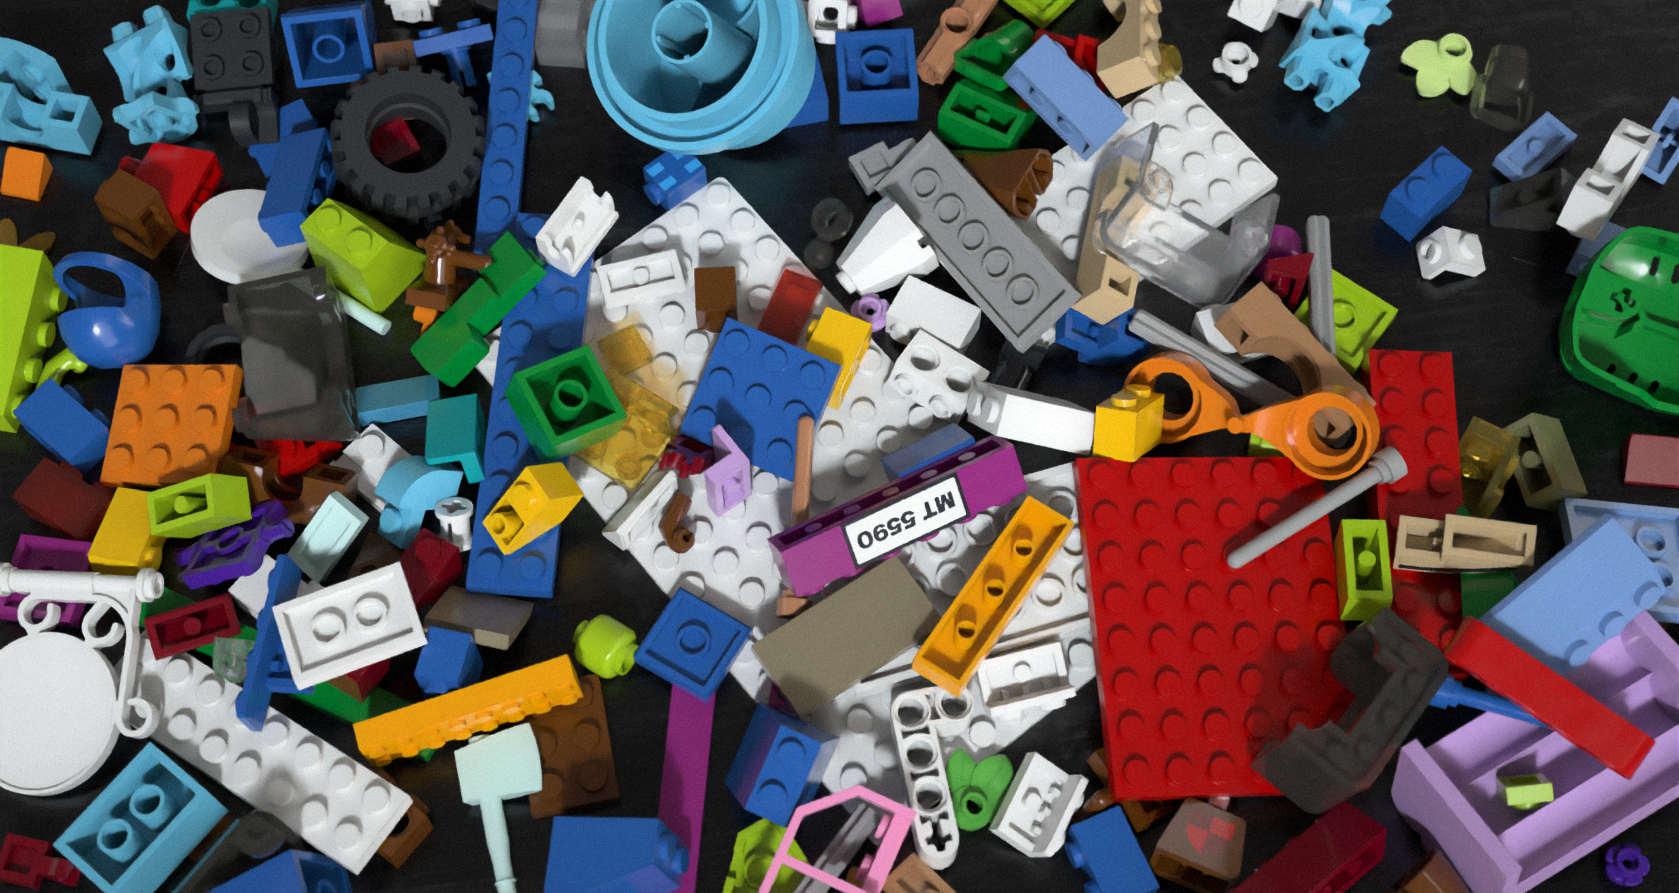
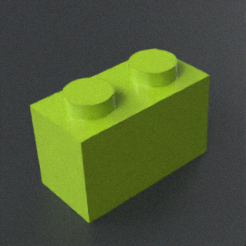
(199, 506)
(1362, 568)

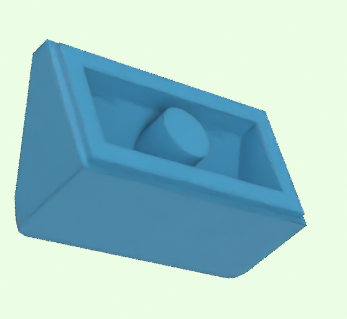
(396, 399)

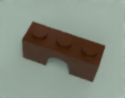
(266, 484)

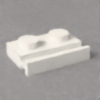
(372, 457)

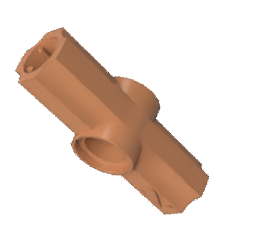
(956, 29)

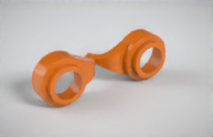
(1283, 424)

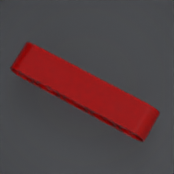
(1548, 697)

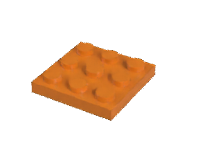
(170, 424)

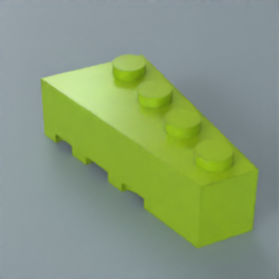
(27, 324)

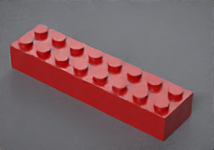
(1420, 422)

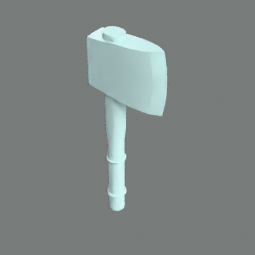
(494, 771)

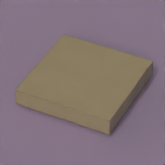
(487, 617)

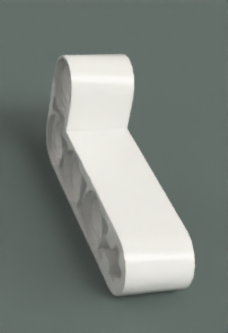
(931, 777)

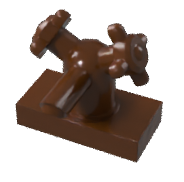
(440, 285)

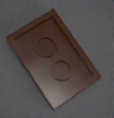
(574, 754)

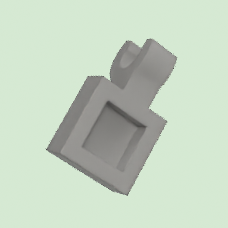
(877, 161)

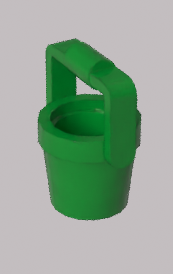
(994, 54)

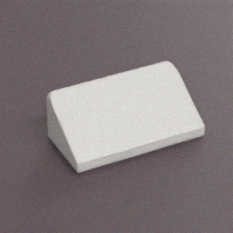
(641, 509)

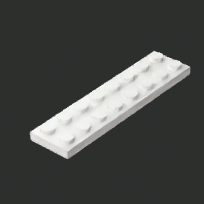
(278, 770)

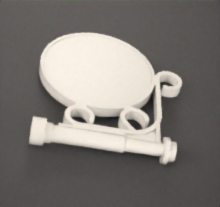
(61, 691)

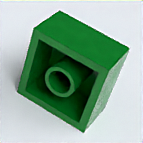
(565, 404)

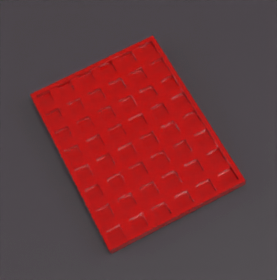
(1200, 654)

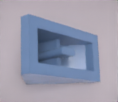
(1666, 151)

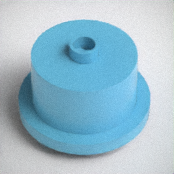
(701, 70)

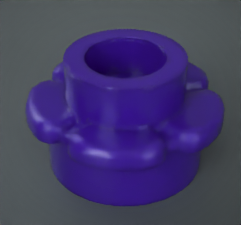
(1618, 872)

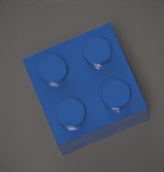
(876, 76)

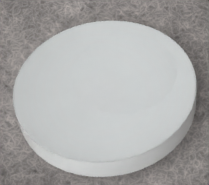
(233, 245)

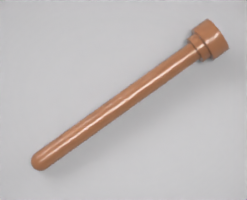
(789, 605)

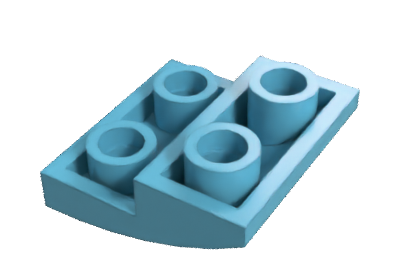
(30, 70)

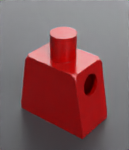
(181, 176)

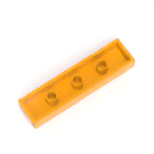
(992, 596)
(468, 711)

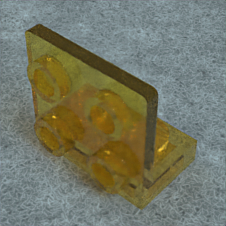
(642, 437)
(1489, 456)

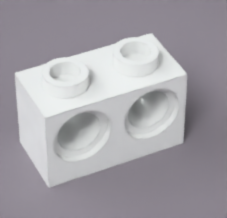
(936, 377)

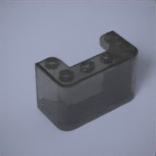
(1393, 681)

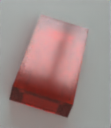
(790, 306)

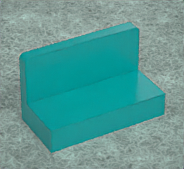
(457, 432)

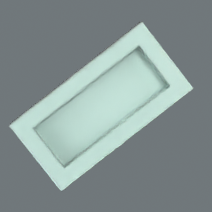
(327, 536)

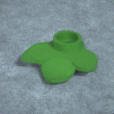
(981, 783)

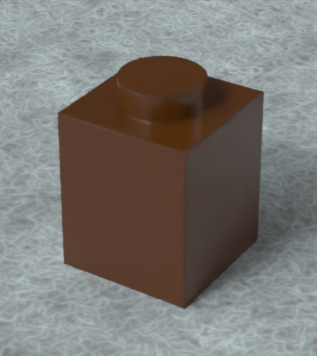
(715, 297)

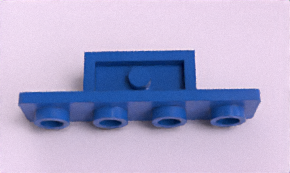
(267, 661)

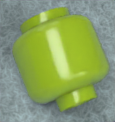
(605, 646)

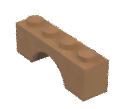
(1266, 326)

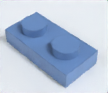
(1535, 148)

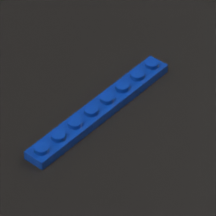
(507, 122)

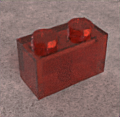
(63, 500)

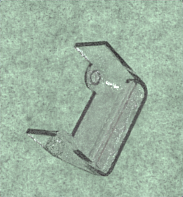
(1167, 243)

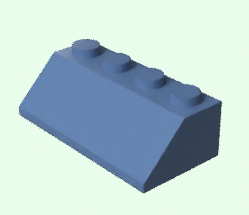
(1579, 598)

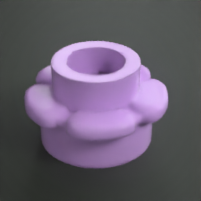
(871, 301)

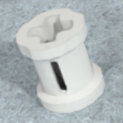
(455, 521)

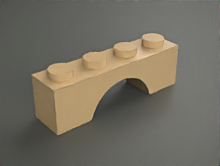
(1131, 54)
(1104, 282)

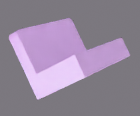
(729, 479)

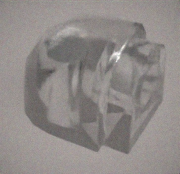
(231, 658)

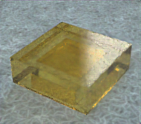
(625, 350)

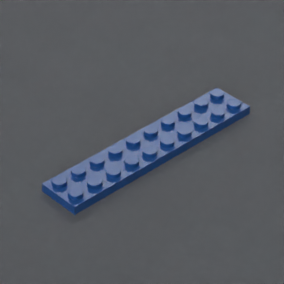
(538, 328)

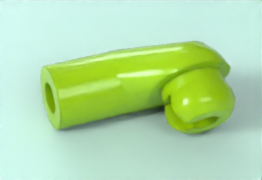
(59, 365)

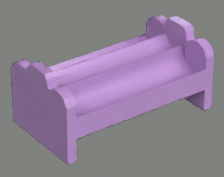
(1452, 785)

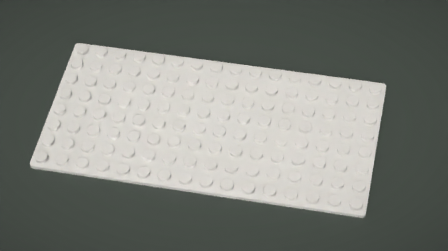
(731, 553)

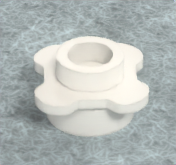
(1239, 53)

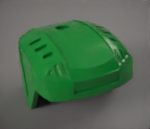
(1639, 336)

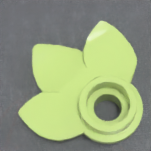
(1438, 68)

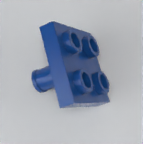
(454, 46)

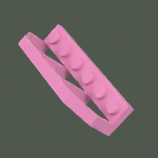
(872, 870)

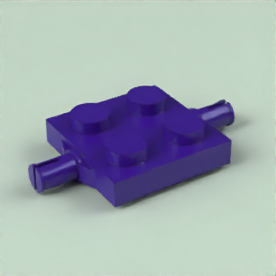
(235, 548)

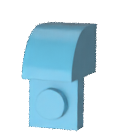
(409, 490)

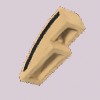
(1463, 545)

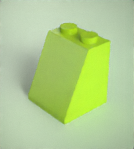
(361, 254)

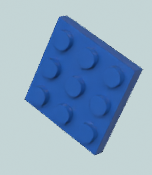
(758, 394)

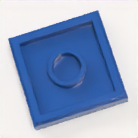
(693, 645)

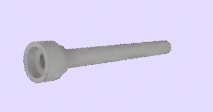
(1385, 467)

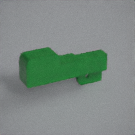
(457, 338)

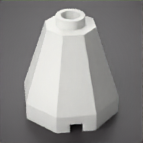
(884, 252)

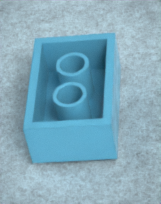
(141, 825)

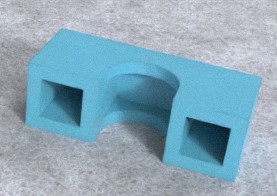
(64, 123)

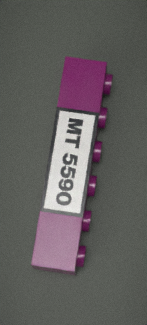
(897, 515)

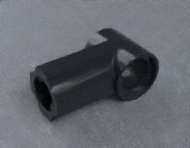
(1018, 368)

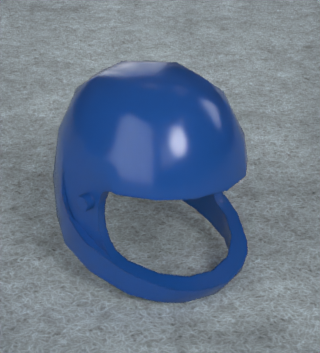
(108, 328)

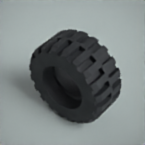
(407, 96)

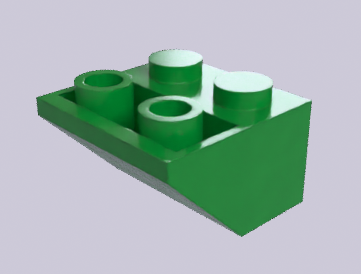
(984, 118)

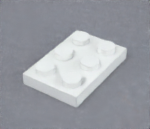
(349, 625)

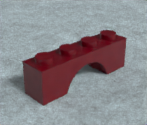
(430, 569)

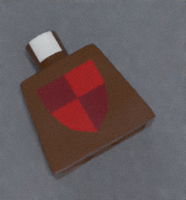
(1201, 846)

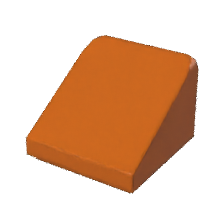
(25, 174)

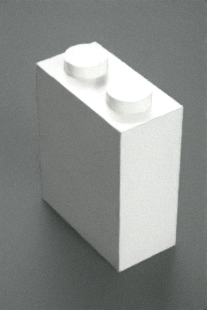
(1031, 418)

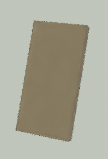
(847, 636)

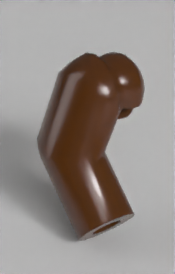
(673, 526)

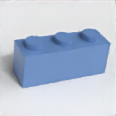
(1065, 97)

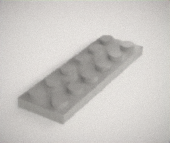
(979, 243)

